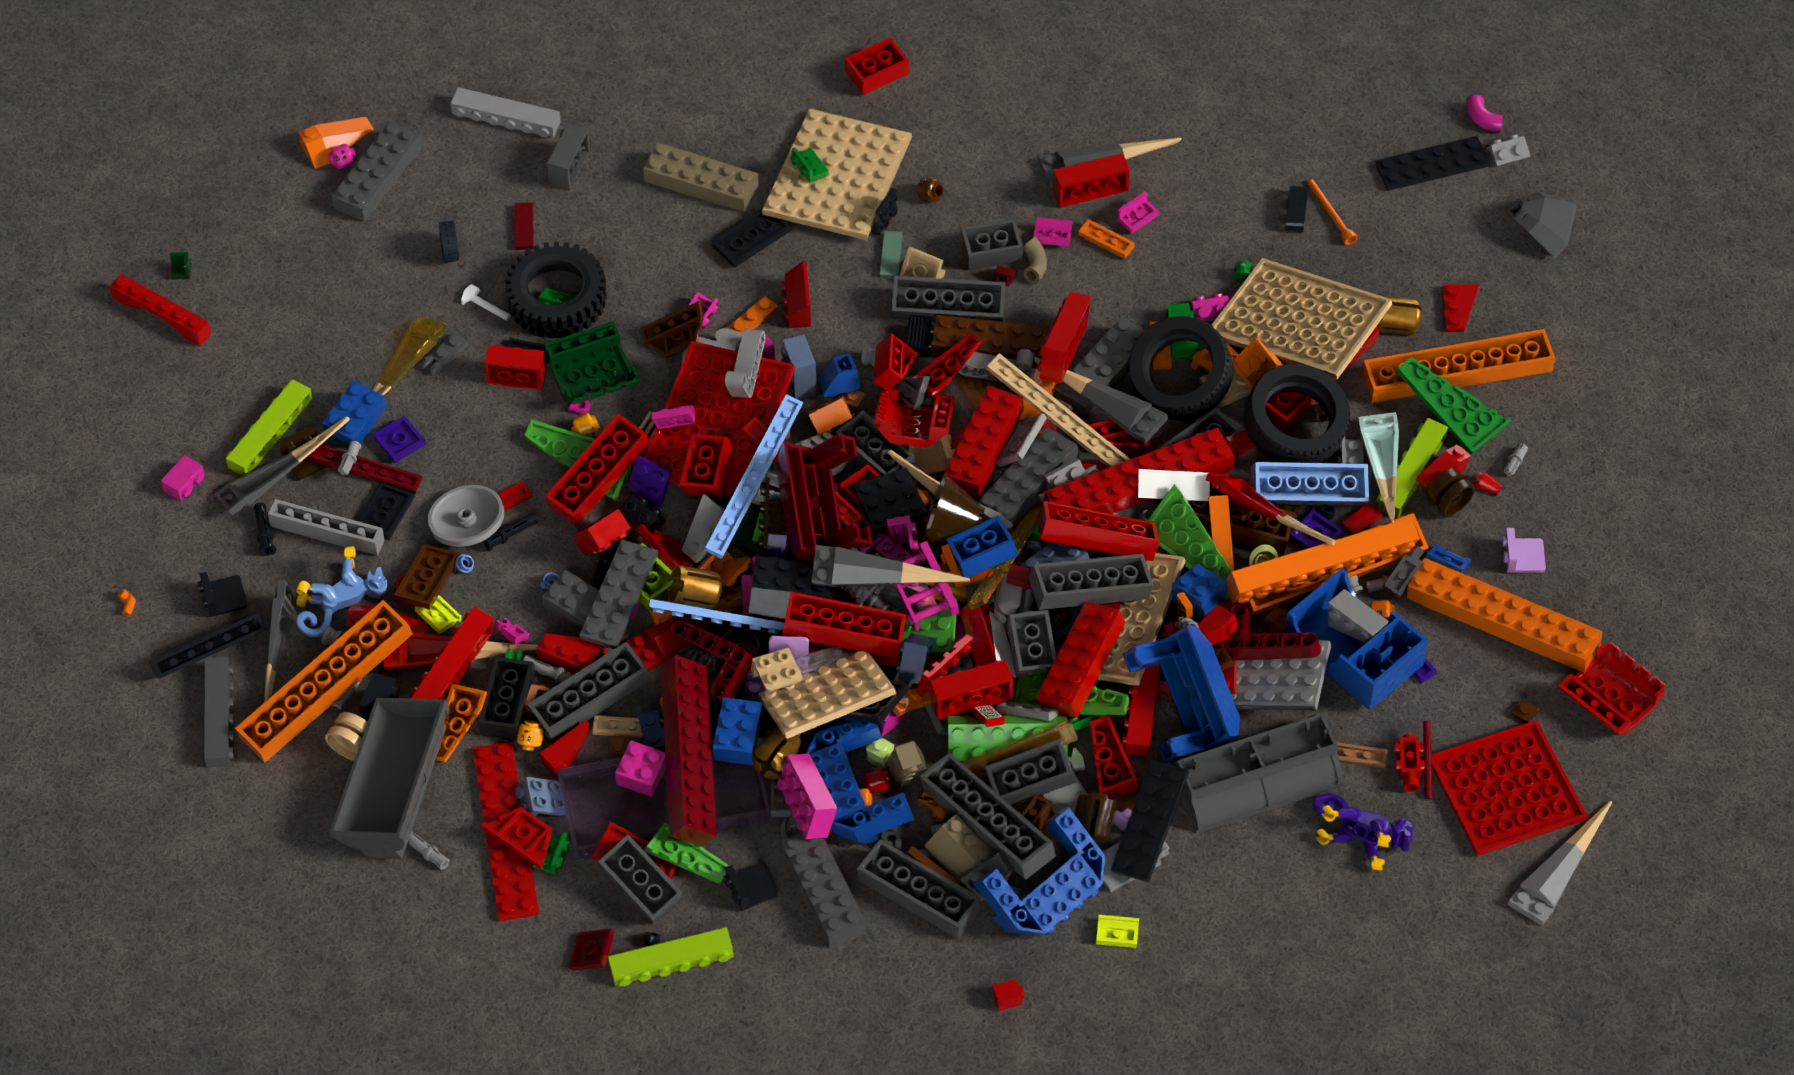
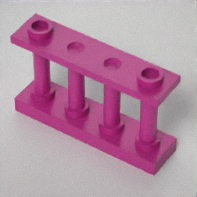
(948, 602)

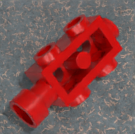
(1409, 764)

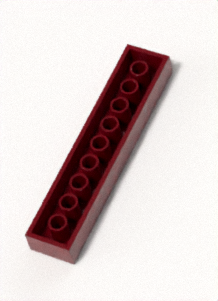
(688, 751)

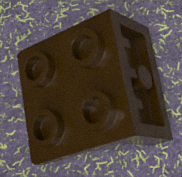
(305, 467)

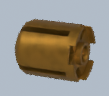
(1402, 317)
(695, 587)
(771, 748)

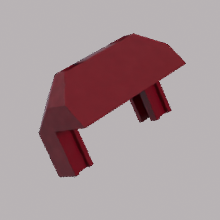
(811, 500)

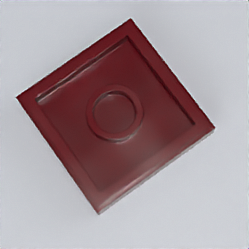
(591, 949)

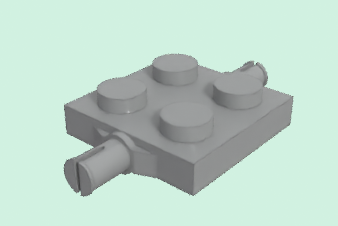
(1066, 473)

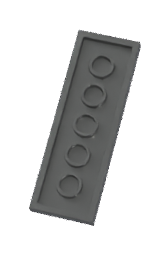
(618, 594)

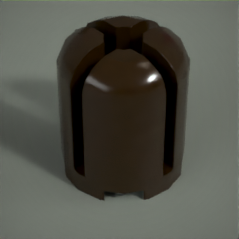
(1103, 818)

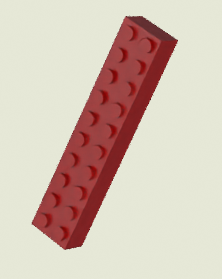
(1117, 486)

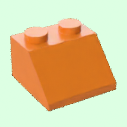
(830, 415)

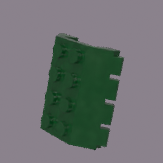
(590, 363)

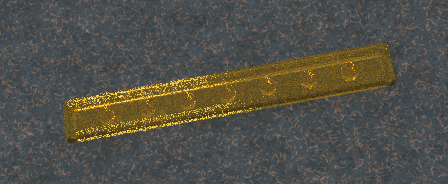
(997, 572)

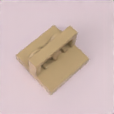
(921, 265)

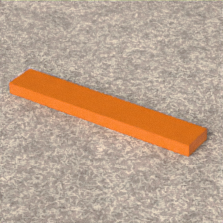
(1221, 533)

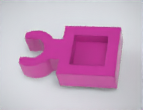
(514, 633)

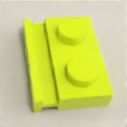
(440, 616)
(1117, 931)

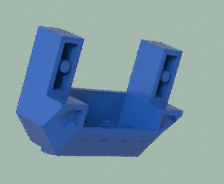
(852, 817)
(1057, 894)

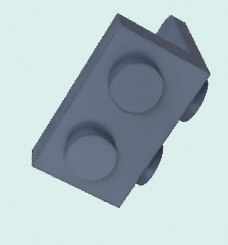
(540, 796)

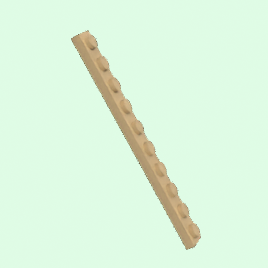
(1056, 412)

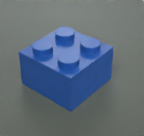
(1201, 588)

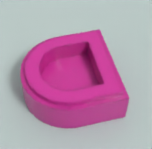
(579, 408)

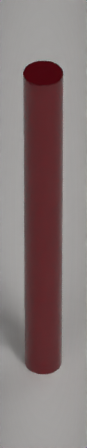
(1428, 760)

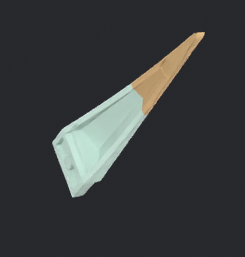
(1380, 441)

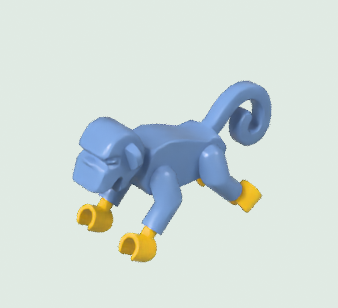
(341, 595)

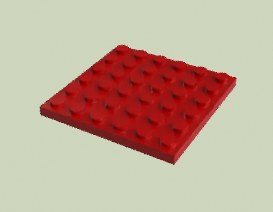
(1507, 788)

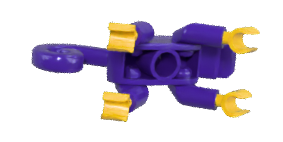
(1363, 825)

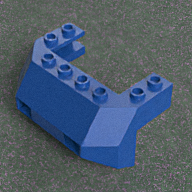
(1196, 688)

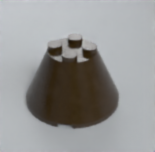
(951, 513)

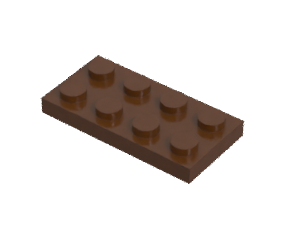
(426, 576)

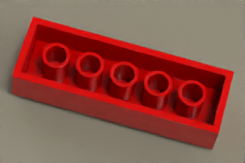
(1064, 337)
(984, 440)
(597, 470)
(1097, 531)
(844, 625)
(455, 656)
(1081, 659)

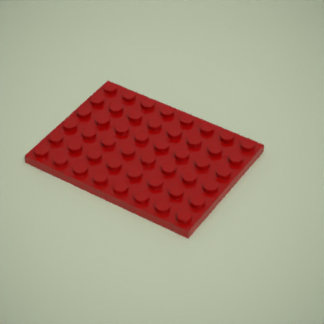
(716, 411)

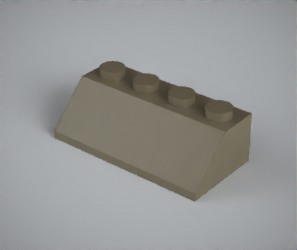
(959, 850)

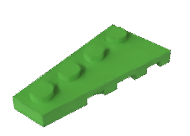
(686, 855)

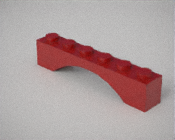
(185, 322)

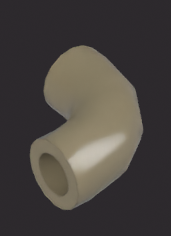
(1037, 261)

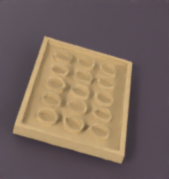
(827, 694)

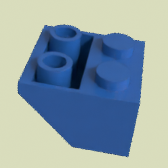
(839, 376)

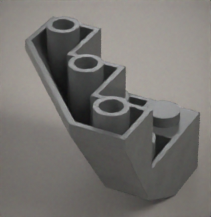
(1546, 219)

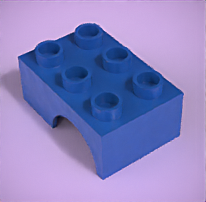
(1363, 669)

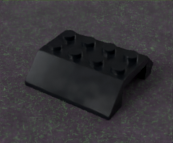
(774, 581)

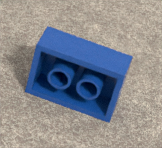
(363, 409)
(982, 547)
(737, 731)

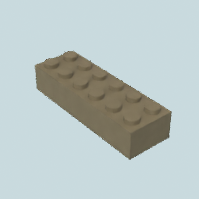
(700, 177)

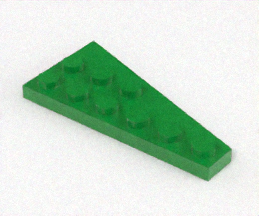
(1460, 411)

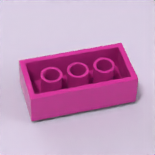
(807, 796)

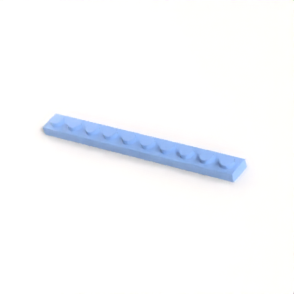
(753, 476)

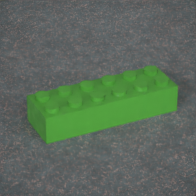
(971, 738)

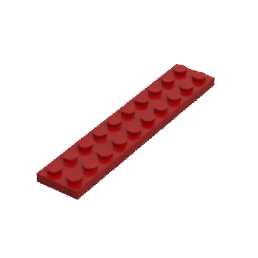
(510, 871)

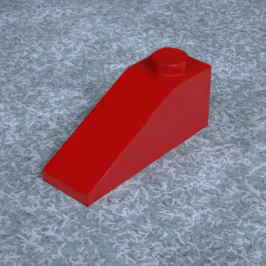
(1452, 458)
(1218, 624)
(565, 750)

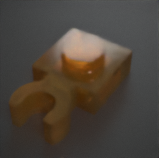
(618, 744)

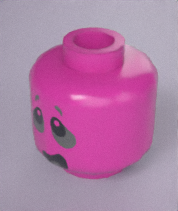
(341, 156)

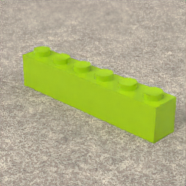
(269, 428)
(1415, 461)
(671, 957)

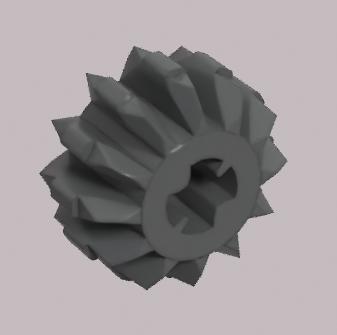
(703, 658)

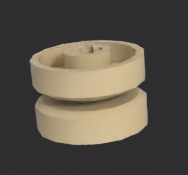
(346, 734)

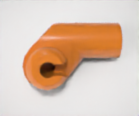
(128, 601)

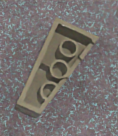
(906, 764)

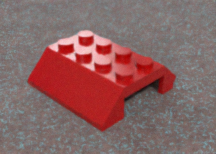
(912, 427)
(1615, 689)

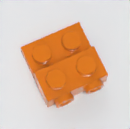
(1254, 362)

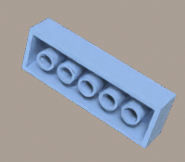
(1311, 483)

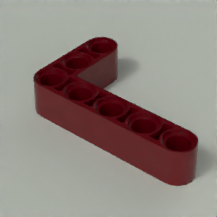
(1249, 646)
(733, 665)

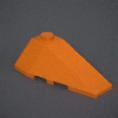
(322, 137)
(464, 708)

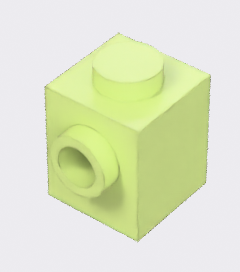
(879, 752)

